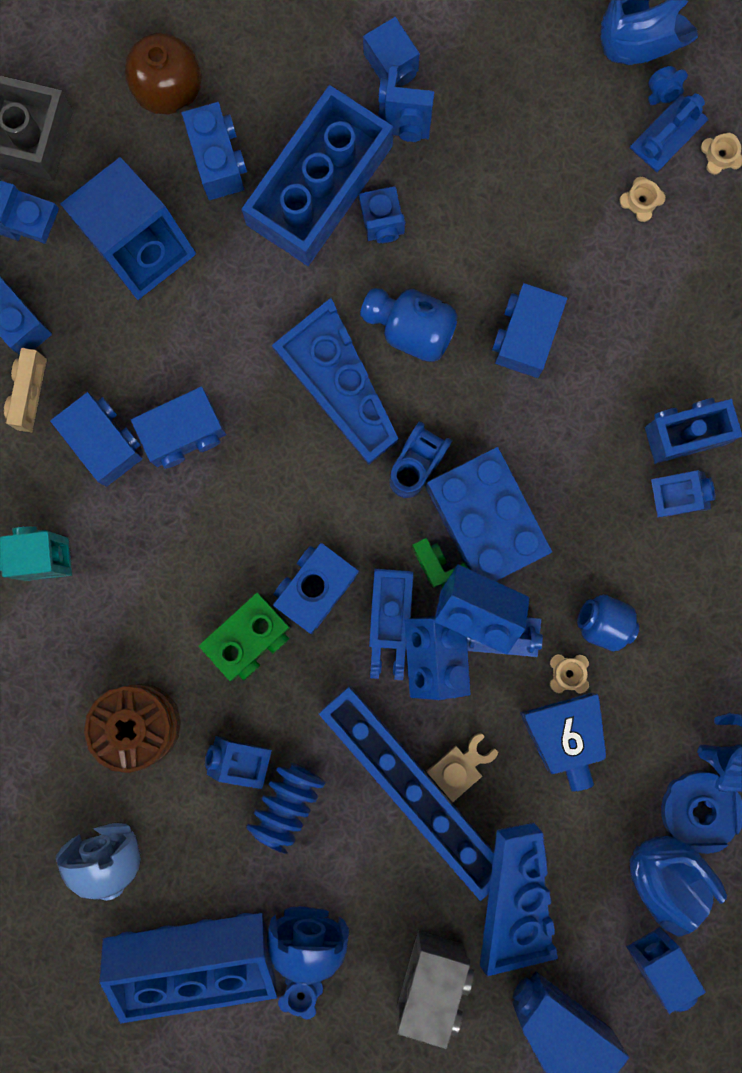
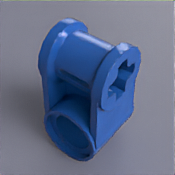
(421, 455)

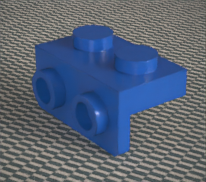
(405, 108)

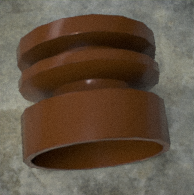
(155, 727)

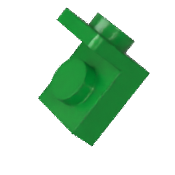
(431, 560)

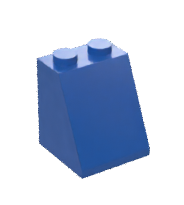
(129, 227)
(564, 1032)

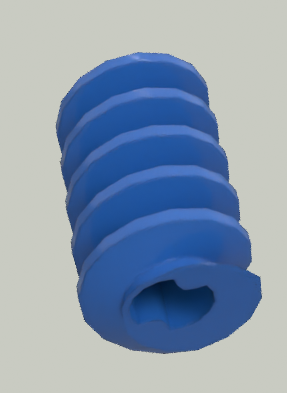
(285, 807)

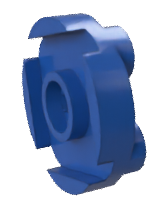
(719, 827)

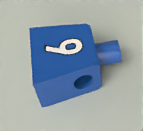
(569, 737)

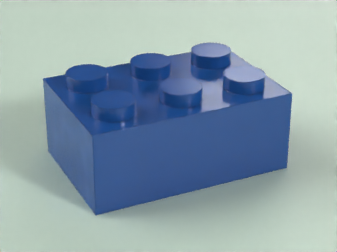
(488, 516)

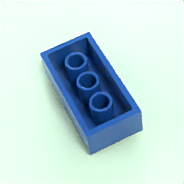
(318, 175)

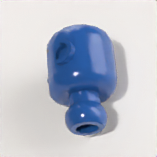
(412, 322)

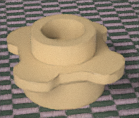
(724, 142)
(647, 189)
(579, 679)

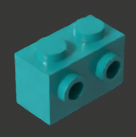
(34, 554)

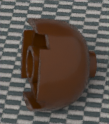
(162, 73)

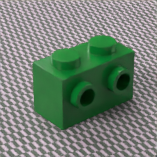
(245, 638)

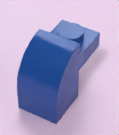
(25, 214)

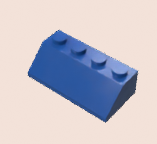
(187, 968)

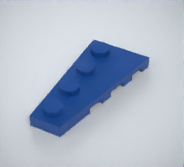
(517, 909)

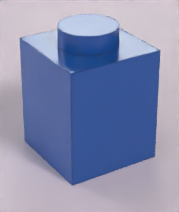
(391, 46)

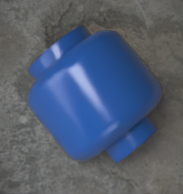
(608, 622)

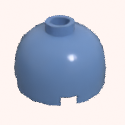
(100, 864)

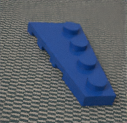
(332, 373)

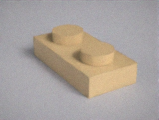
(27, 377)

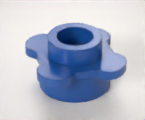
(666, 85)
(300, 1007)

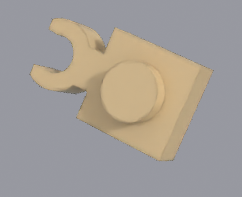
(457, 771)

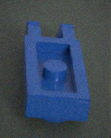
(389, 608)

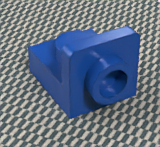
(382, 215)
(683, 493)
(237, 763)

